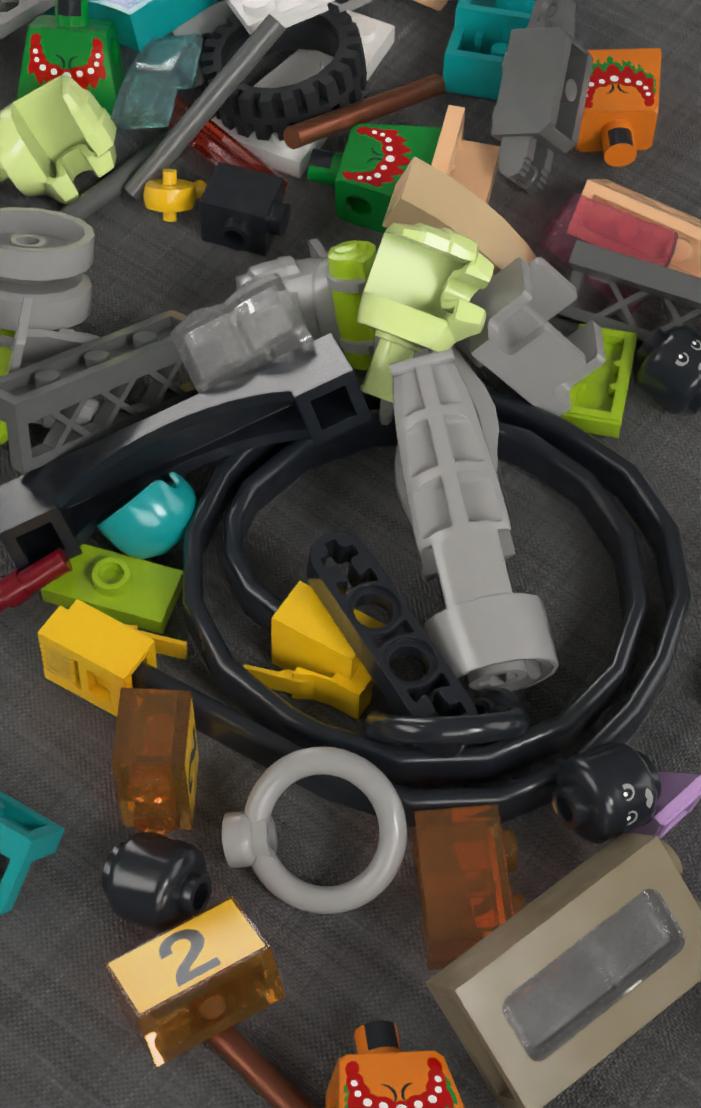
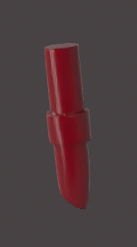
(22, 584)

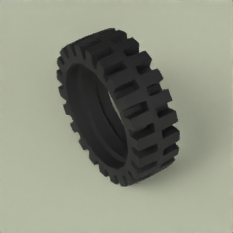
(280, 107)

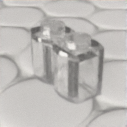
(242, 333)

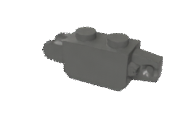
(540, 94)

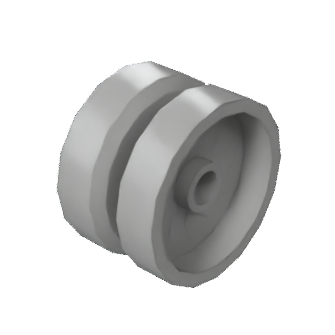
(46, 260)

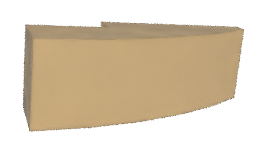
(440, 201)

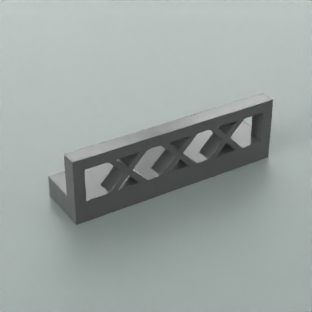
(634, 275)
(88, 371)

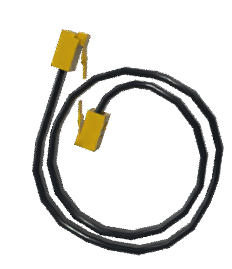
(102, 655)

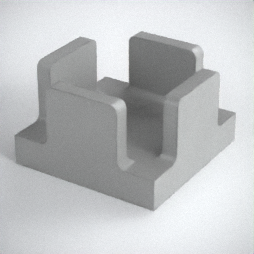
(521, 342)

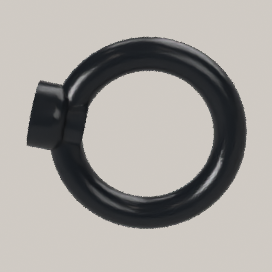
(504, 721)

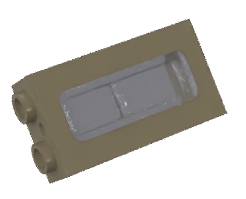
(575, 971)

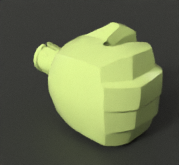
(54, 138)
(420, 297)

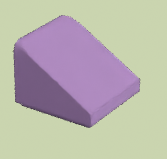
(677, 799)

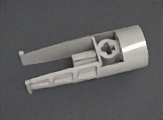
(464, 532)

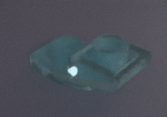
(153, 81)

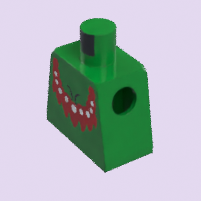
(76, 48)
(371, 168)

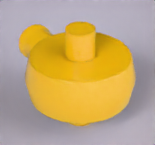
(172, 194)

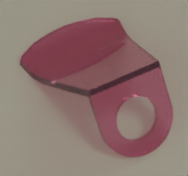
(611, 229)

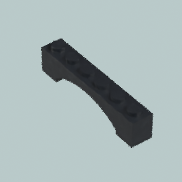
(284, 400)

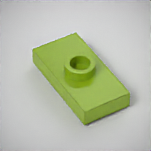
(601, 396)
(119, 587)

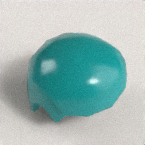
(152, 519)

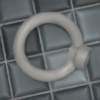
(251, 834)

